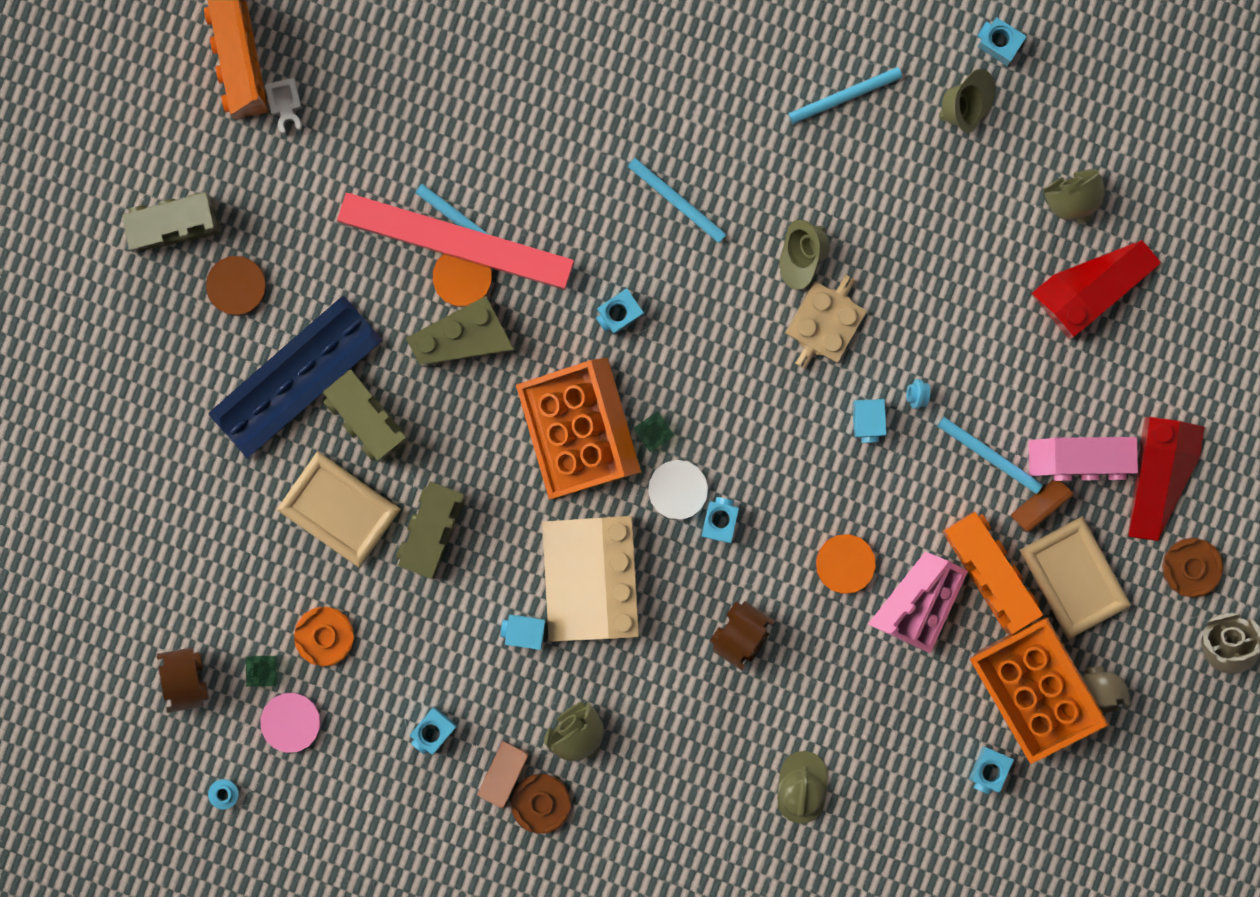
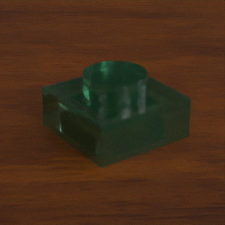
(653, 431)
(261, 671)

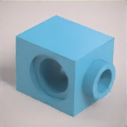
(1013, 37)
(622, 299)
(869, 420)
(721, 534)
(523, 631)
(435, 718)
(986, 757)

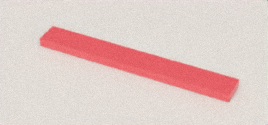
(455, 241)

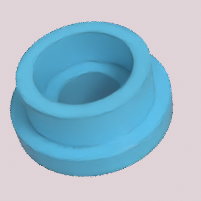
(918, 394)
(232, 790)

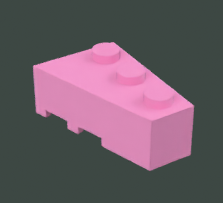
(1083, 457)
(921, 602)

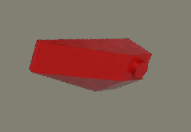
(1088, 289)
(1164, 466)

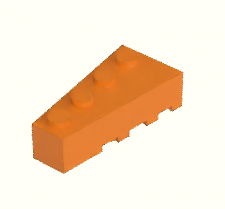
(991, 572)

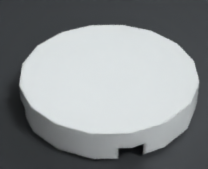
(678, 489)

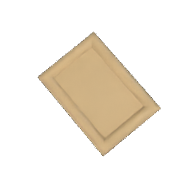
(338, 509)
(1075, 577)

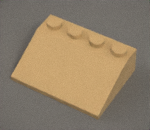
(590, 578)

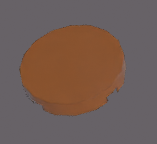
(236, 285)
(1192, 567)
(541, 803)

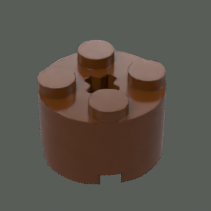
(742, 634)
(181, 679)

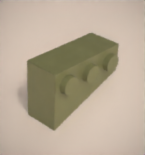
(364, 417)

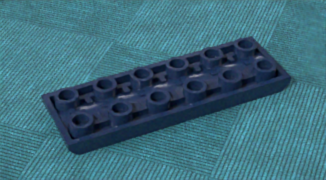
(295, 377)

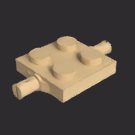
(825, 322)

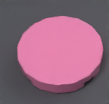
(290, 722)

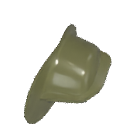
(969, 101)
(802, 253)
(802, 787)

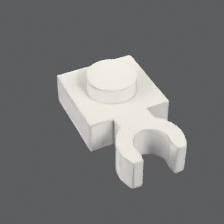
(283, 99)

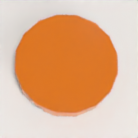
(460, 281)
(845, 563)
(324, 636)

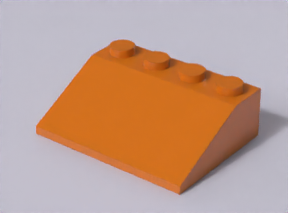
(237, 57)
(578, 428)
(1038, 690)

